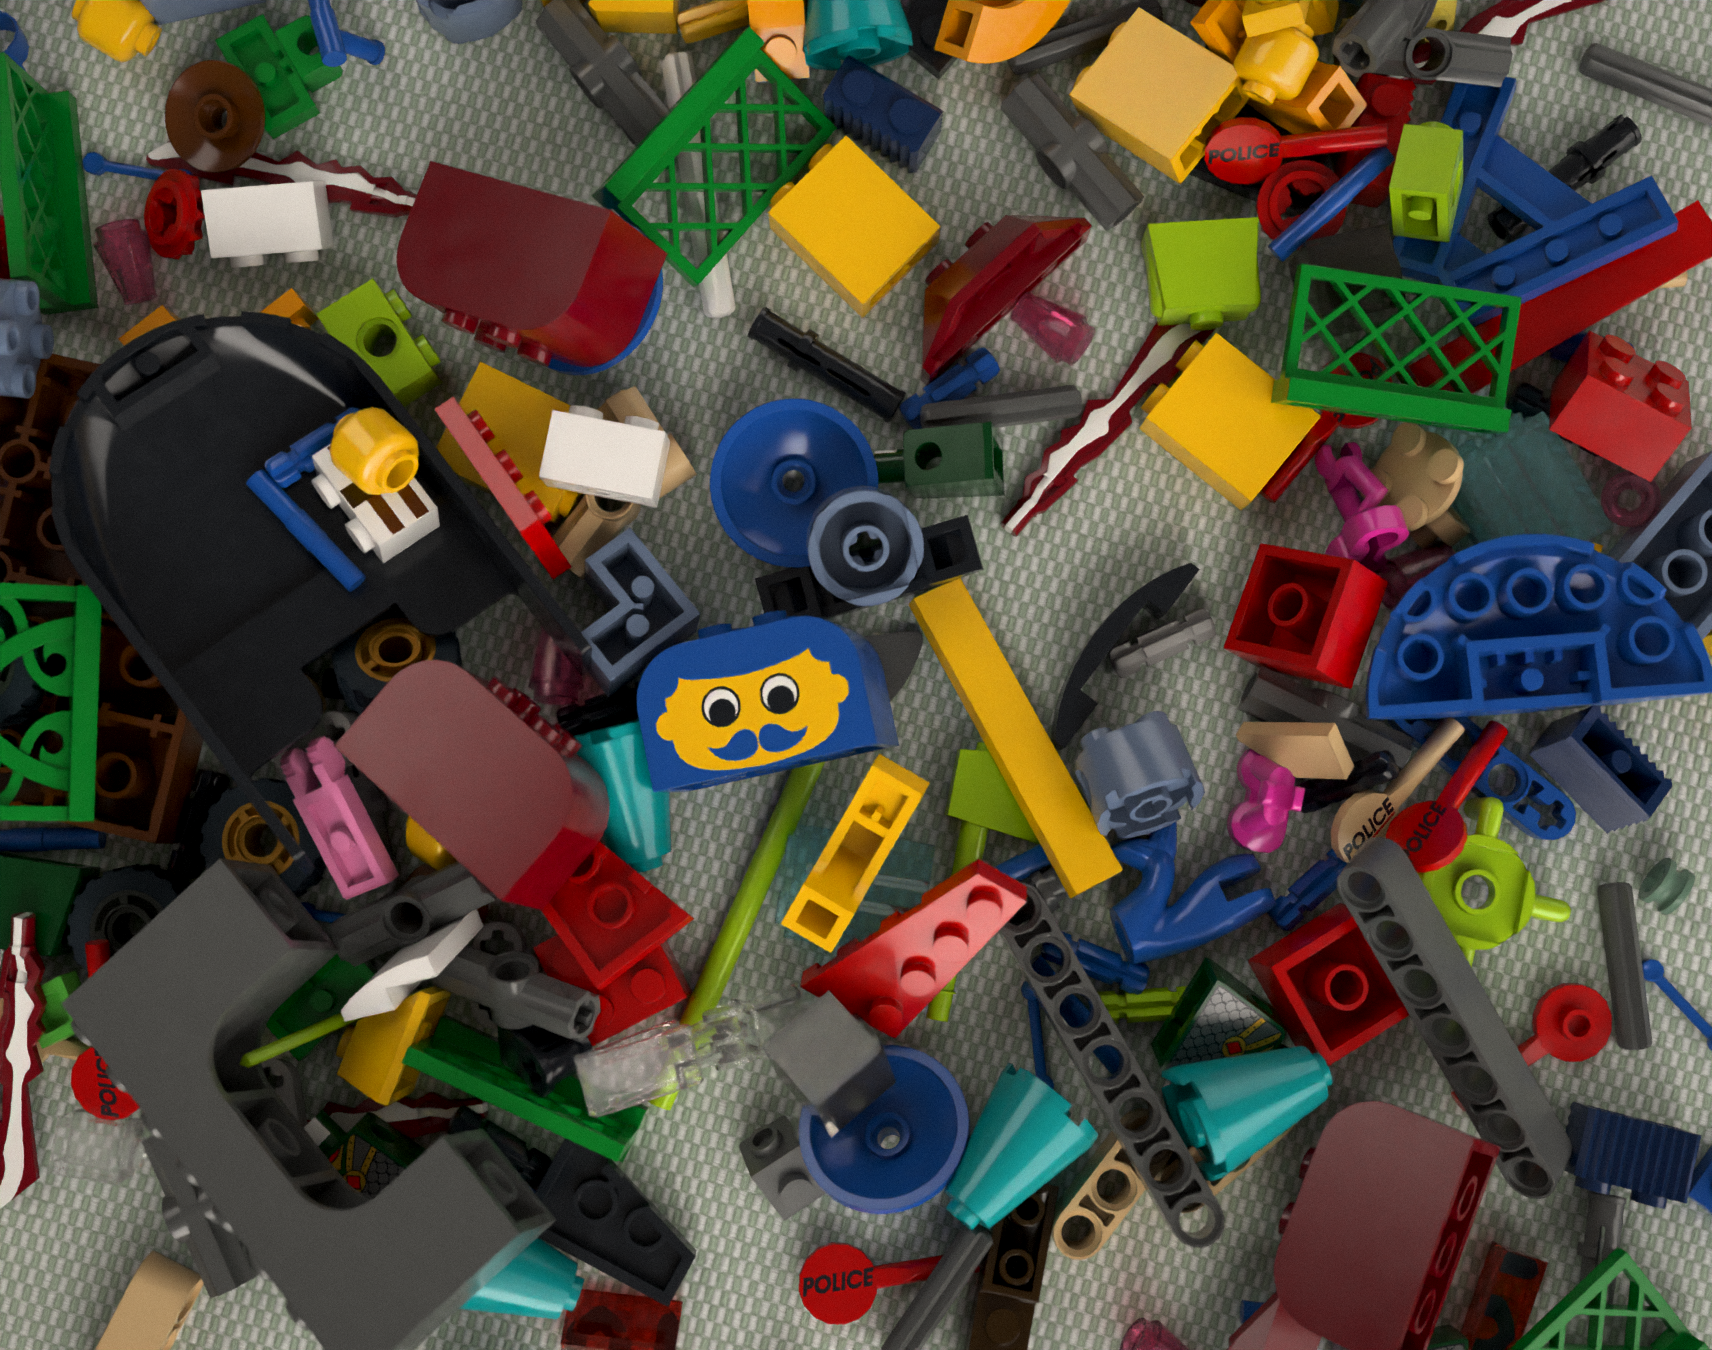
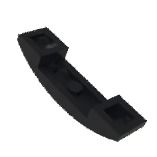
(947, 556)
(1154, 597)

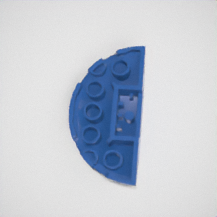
(1532, 631)

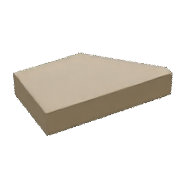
(1301, 747)

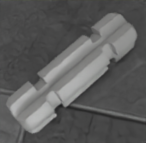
(1162, 642)

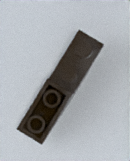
(1012, 1275)

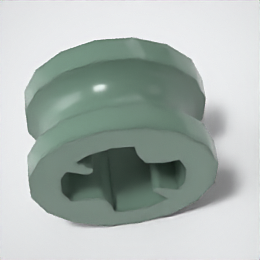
(1666, 886)

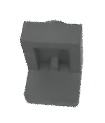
(779, 1168)

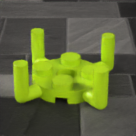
(1510, 886)

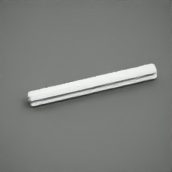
(717, 286)

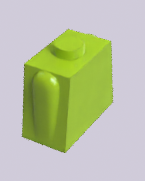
(1202, 271)

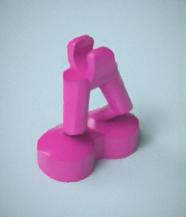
(1367, 527)
(1270, 793)

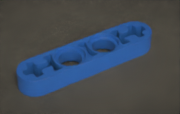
(1525, 816)

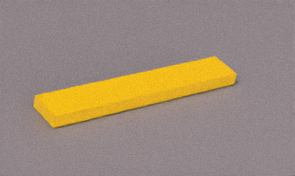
(1015, 737)

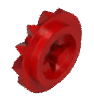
(1306, 179)
(169, 228)

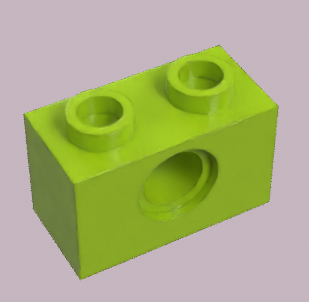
(1427, 181)
(367, 316)

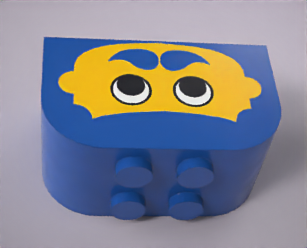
(761, 702)

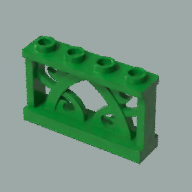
(79, 643)

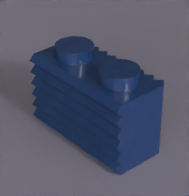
(882, 114)
(1601, 769)
(1630, 1154)

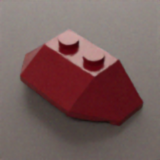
(989, 280)

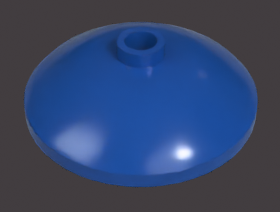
(758, 453)
(933, 1129)

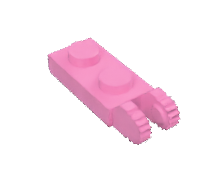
(337, 818)

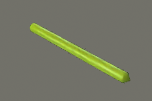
(294, 1040)

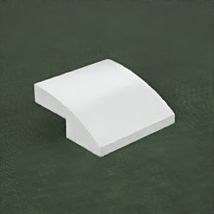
(412, 966)

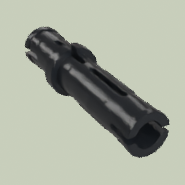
(1582, 165)
(826, 364)

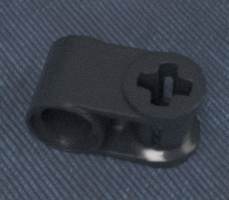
(540, 1056)

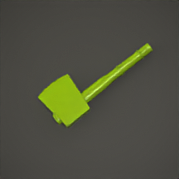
(982, 802)

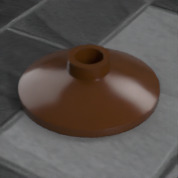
(196, 113)

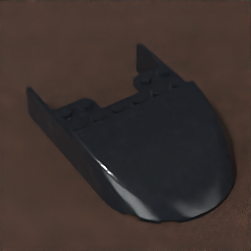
(209, 575)

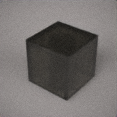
(1360, 251)
(830, 1062)

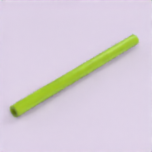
(748, 900)

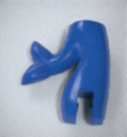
(1154, 930)

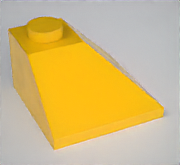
(379, 1042)

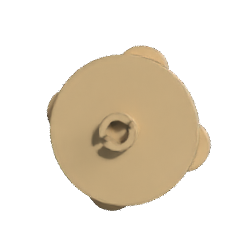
(1420, 474)

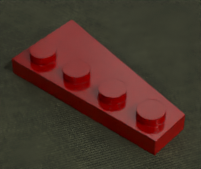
(611, 916)
(919, 951)

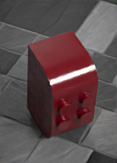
(526, 267)
(483, 777)
(1379, 1226)

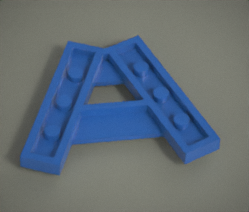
(1569, 233)

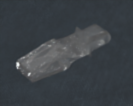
(666, 1057)

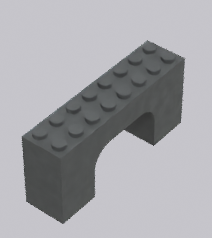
(173, 1028)

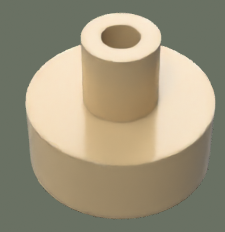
(1448, 527)

